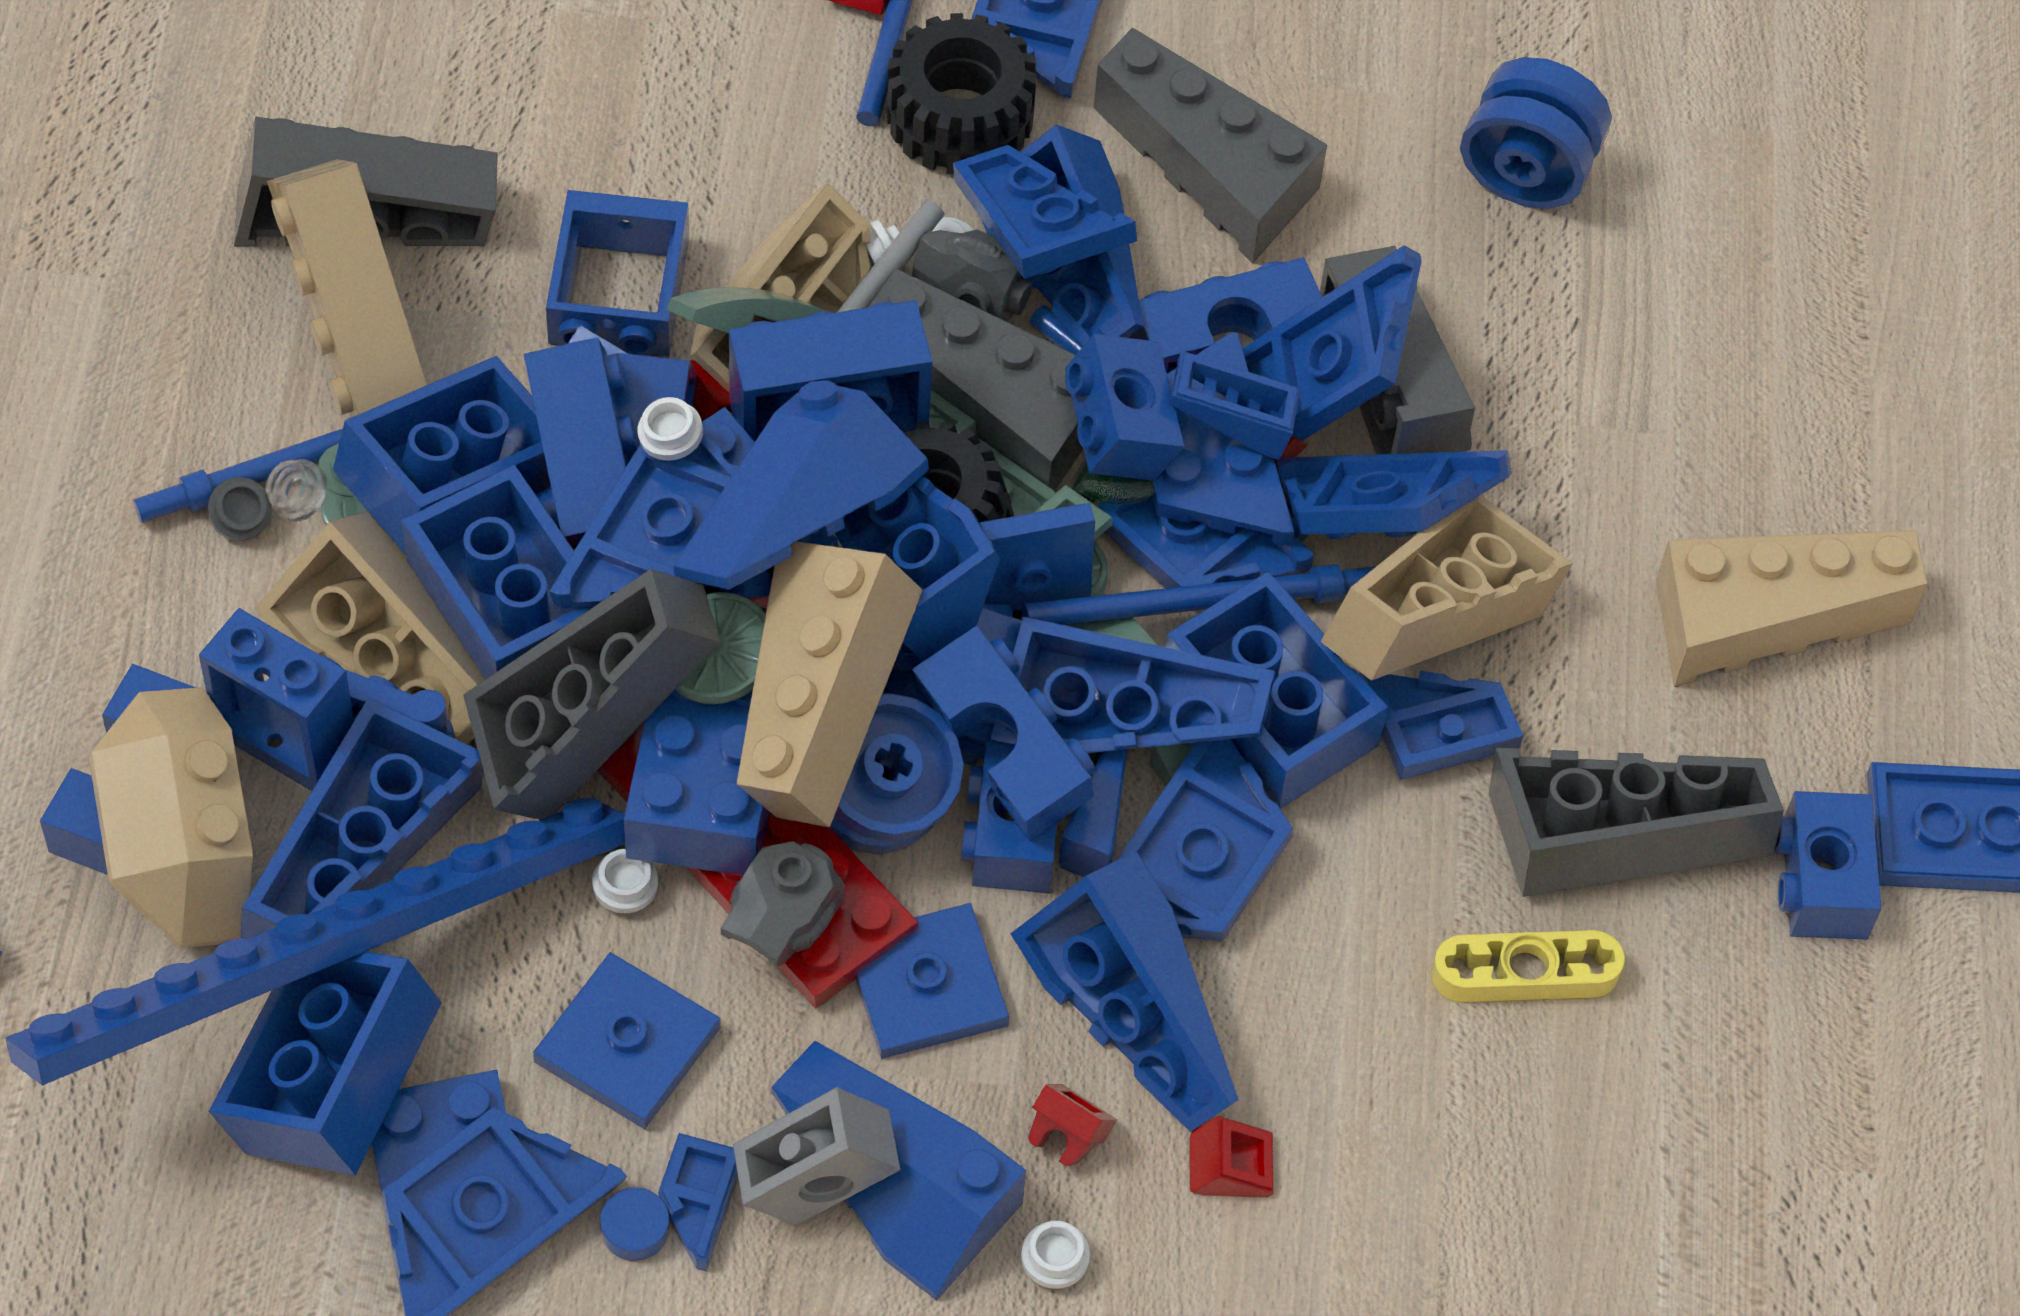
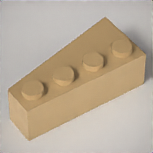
(348, 285)
(1446, 590)
(1781, 593)
(820, 675)

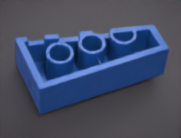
(366, 816)

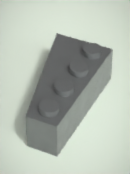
(1629, 816)

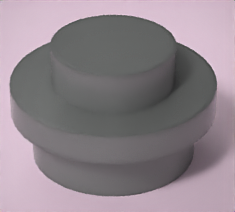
(239, 509)

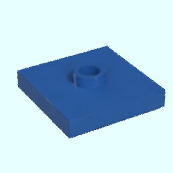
(1042, 556)
(933, 985)
(627, 1040)

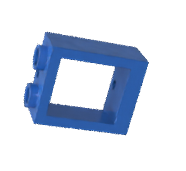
(597, 222)
(300, 703)

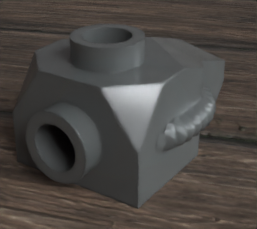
(972, 270)
(784, 900)

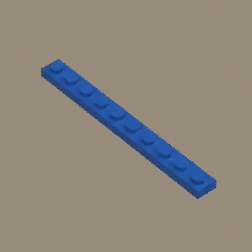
(313, 941)

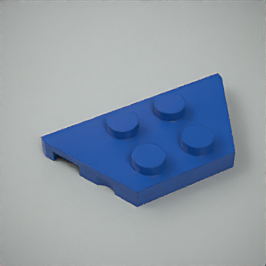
(1054, 33)
(1343, 343)
(1219, 477)
(1385, 490)
(643, 523)
(1195, 554)
(1211, 839)
(484, 1208)

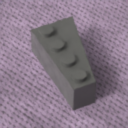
(1210, 139)
(413, 186)
(997, 378)
(1428, 403)
(585, 690)

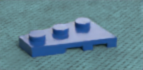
(1034, 216)

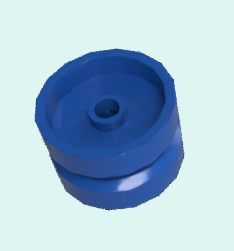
(1536, 132)
(924, 775)

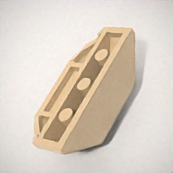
(810, 256)
(175, 816)

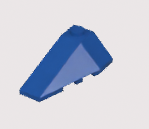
(1100, 290)
(805, 472)
(940, 550)
(1133, 692)
(1125, 967)
(950, 1181)

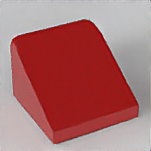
(1231, 1159)

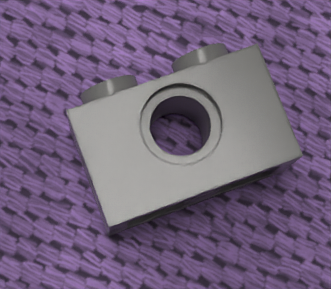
(816, 1156)

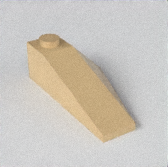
(372, 615)

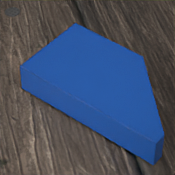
(698, 1193)

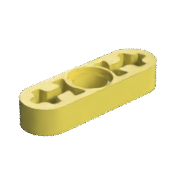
(1481, 987)

